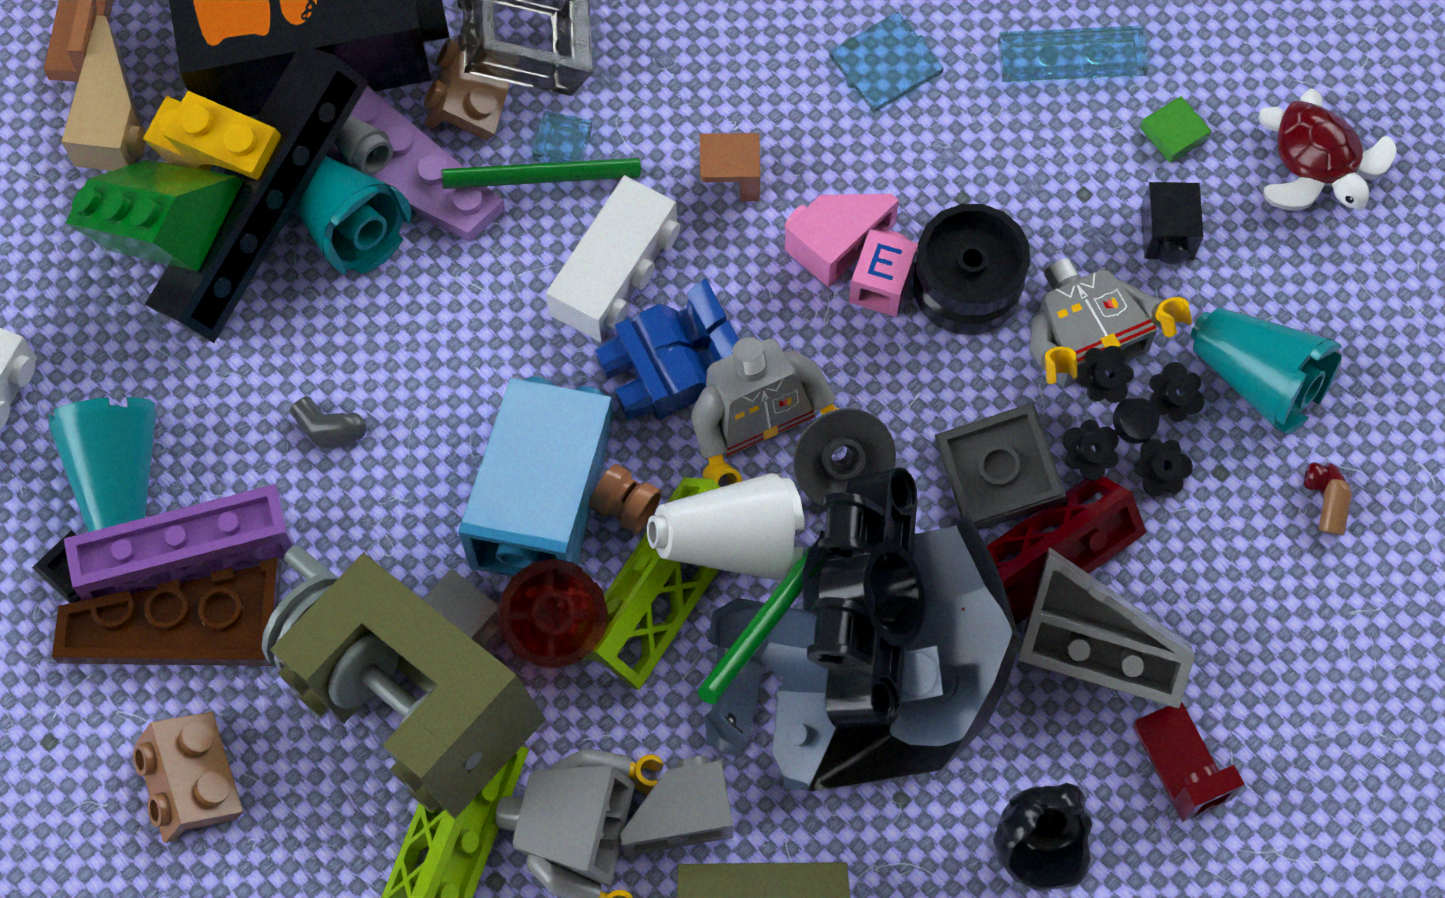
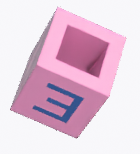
(883, 272)

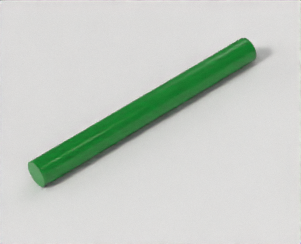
(540, 173)
(755, 633)

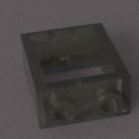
(555, 72)

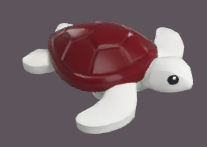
(1322, 153)

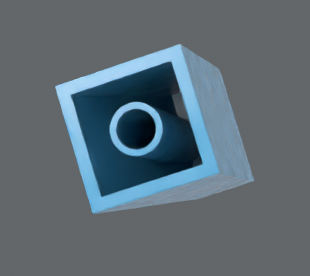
(537, 477)

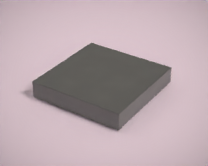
(1001, 467)

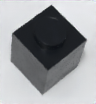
(1172, 221)

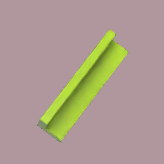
(635, 590)
(455, 845)

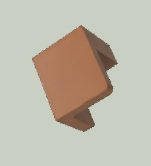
(732, 159)

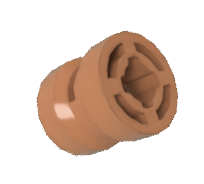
(625, 499)

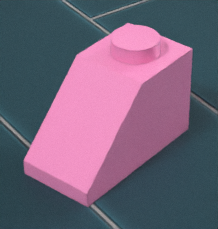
(833, 230)

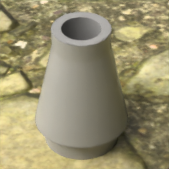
(364, 146)

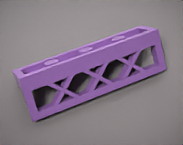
(180, 544)

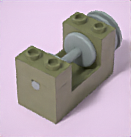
(340, 648)

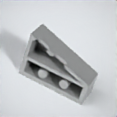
(1101, 637)

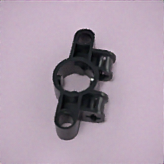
(864, 650)

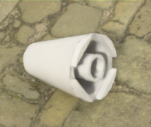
(733, 528)

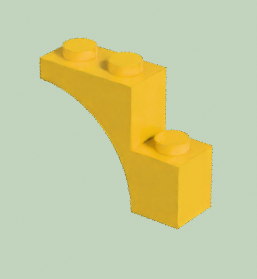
(209, 134)

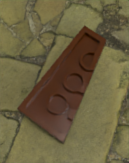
(176, 624)

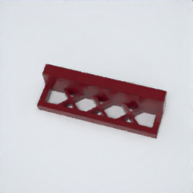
(1086, 538)

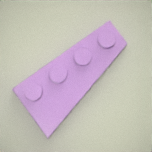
(417, 173)

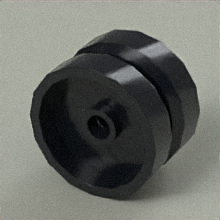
(970, 268)

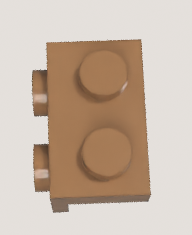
(464, 98)
(186, 775)

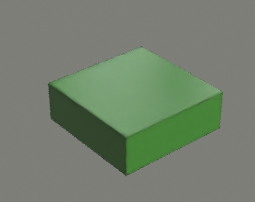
(1175, 129)

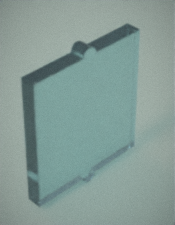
(886, 61)

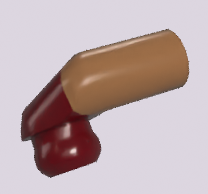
(1335, 494)

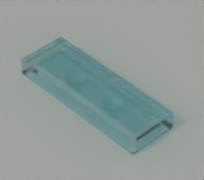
(1073, 53)

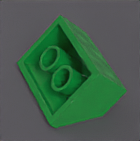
(155, 211)

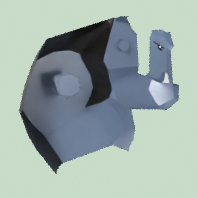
(948, 682)

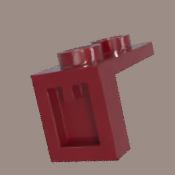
(1185, 762)

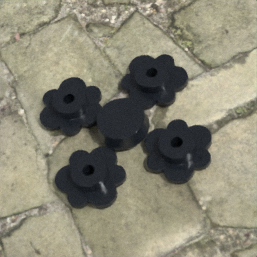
(1133, 421)

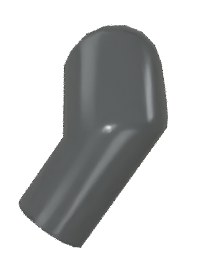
(327, 429)

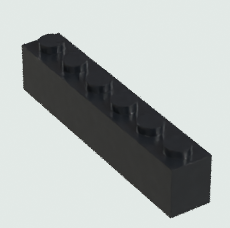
(308, 112)

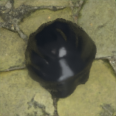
(1045, 837)

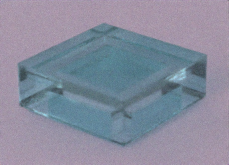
(561, 138)

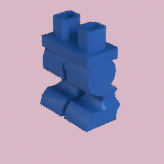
(663, 356)

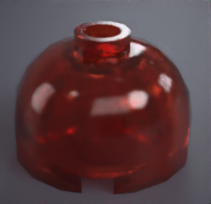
(551, 614)

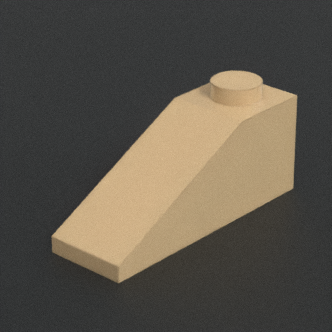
(103, 116)

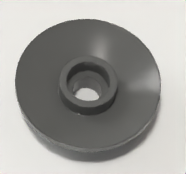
(867, 444)

